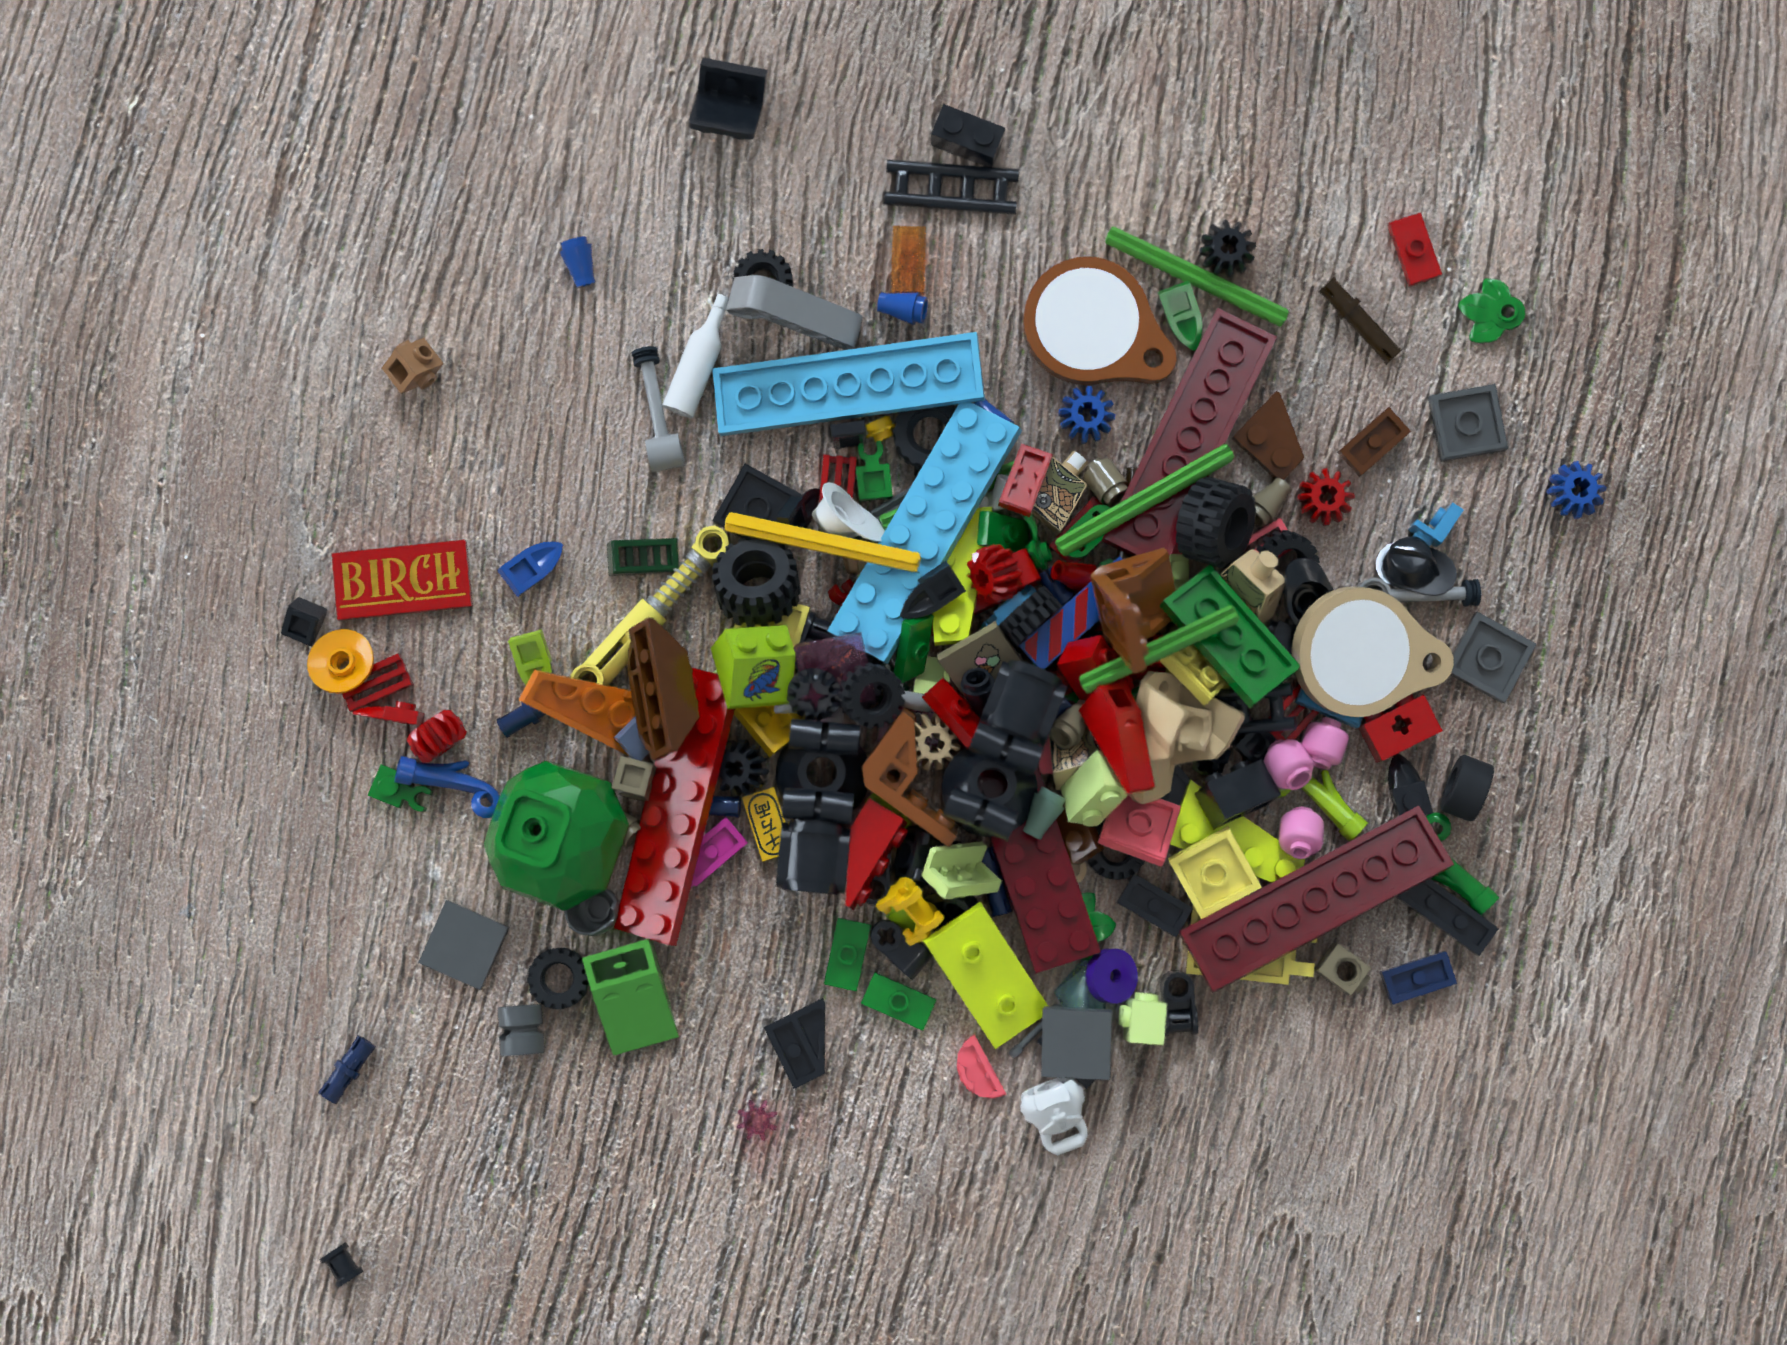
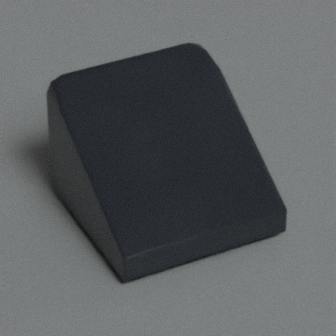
(303, 621)

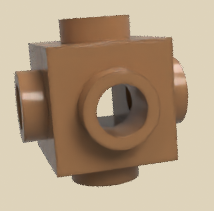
(412, 365)

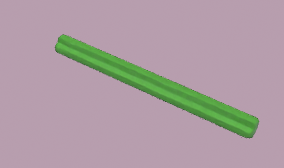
(1197, 276)
(1144, 500)

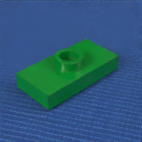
(1002, 530)
(913, 647)
(847, 954)
(898, 1001)

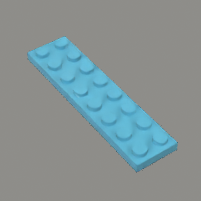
(848, 384)
(928, 523)

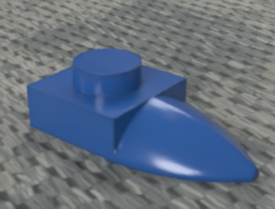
(530, 566)

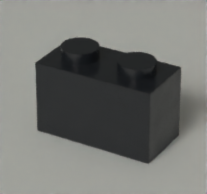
(967, 136)
(1236, 793)

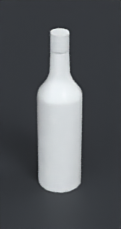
(696, 364)

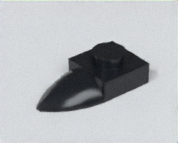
(799, 509)
(934, 592)
(1407, 787)

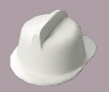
(845, 517)

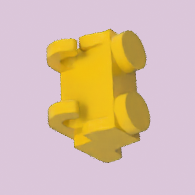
(908, 897)

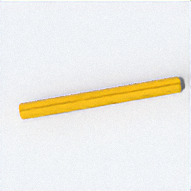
(823, 542)

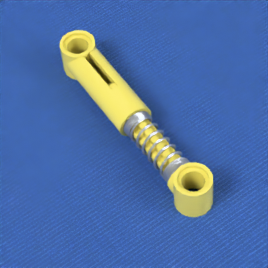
(654, 607)

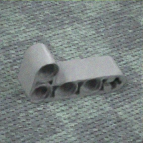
(792, 308)

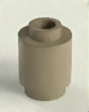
(1105, 481)

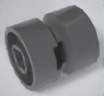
(520, 1030)

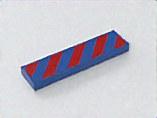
(1063, 627)

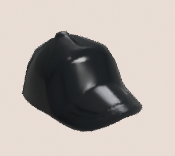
(1303, 586)

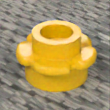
(880, 429)

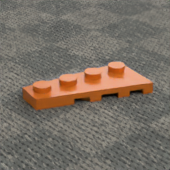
(581, 704)

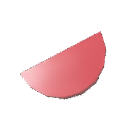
(977, 1071)

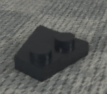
(801, 1043)

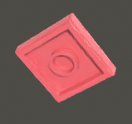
(1141, 829)

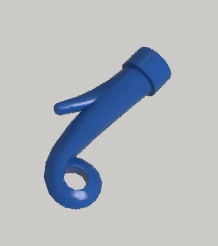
(445, 776)

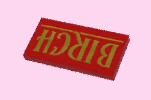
(402, 580)

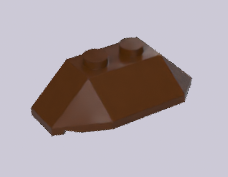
(660, 688)

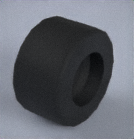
(1467, 788)

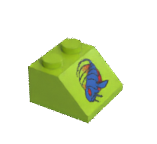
(754, 665)

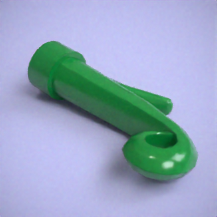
(1458, 879)

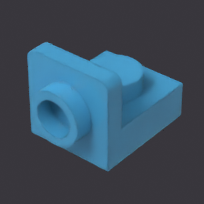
(1442, 524)

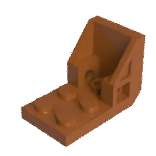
(1129, 602)
(898, 752)

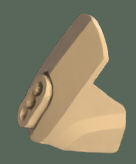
(1180, 729)

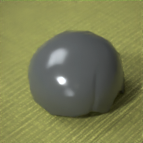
(594, 915)

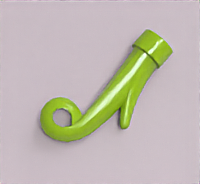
(1333, 805)

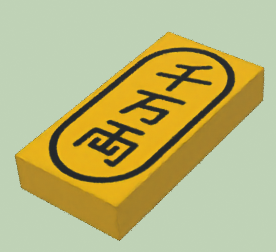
(765, 820)

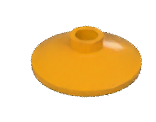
(331, 652)

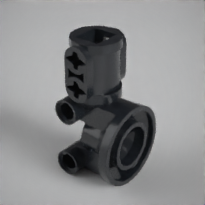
(1009, 742)
(815, 840)

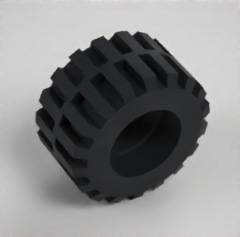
(1215, 522)
(757, 603)

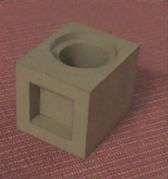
(634, 779)
(1328, 966)

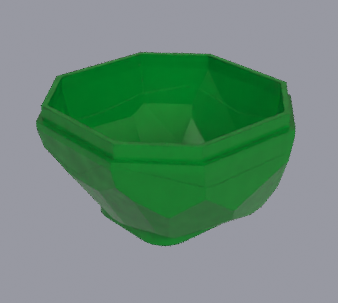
(577, 838)

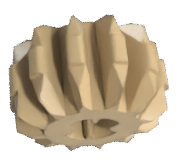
(944, 742)

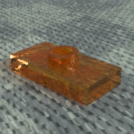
(908, 259)

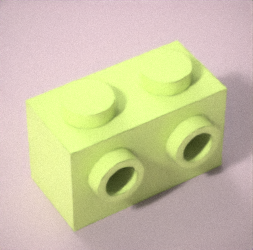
(1092, 791)
(1143, 1019)

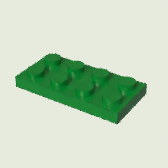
(1243, 653)

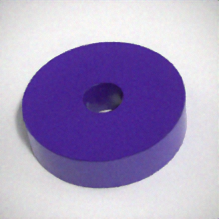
(1124, 976)

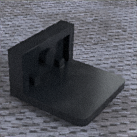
(728, 99)

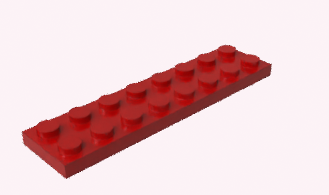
(676, 822)

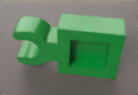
(873, 478)
(394, 793)

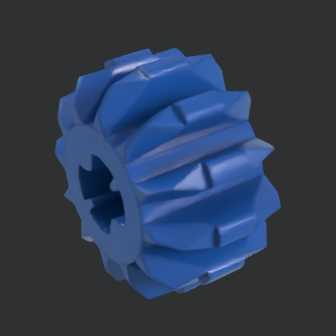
(1077, 421)
(1585, 499)

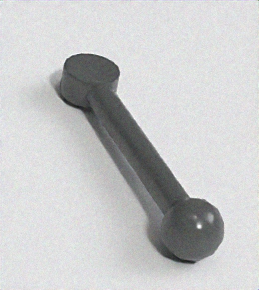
(1017, 1049)

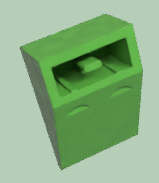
(631, 996)

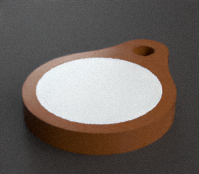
(1094, 325)

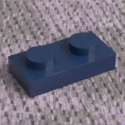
(1418, 977)

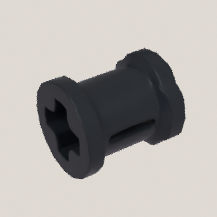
(341, 1265)

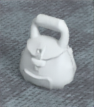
(1056, 1109)

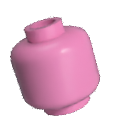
(1325, 743)
(1289, 764)
(1301, 832)

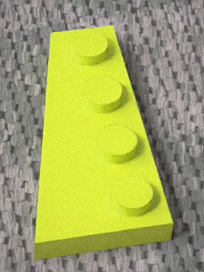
(955, 619)
(1258, 846)

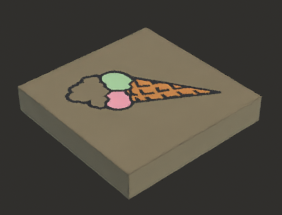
(980, 650)

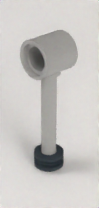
(664, 449)
(1469, 592)

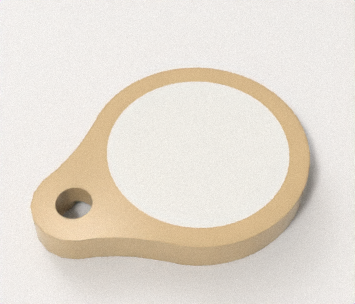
(1364, 652)

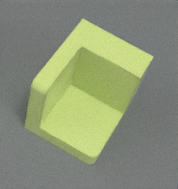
(933, 673)

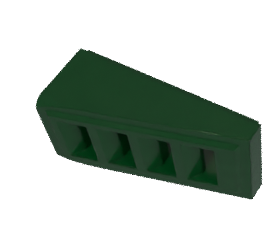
(614, 563)

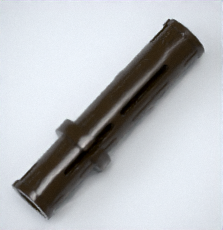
(1360, 320)

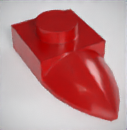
(401, 713)

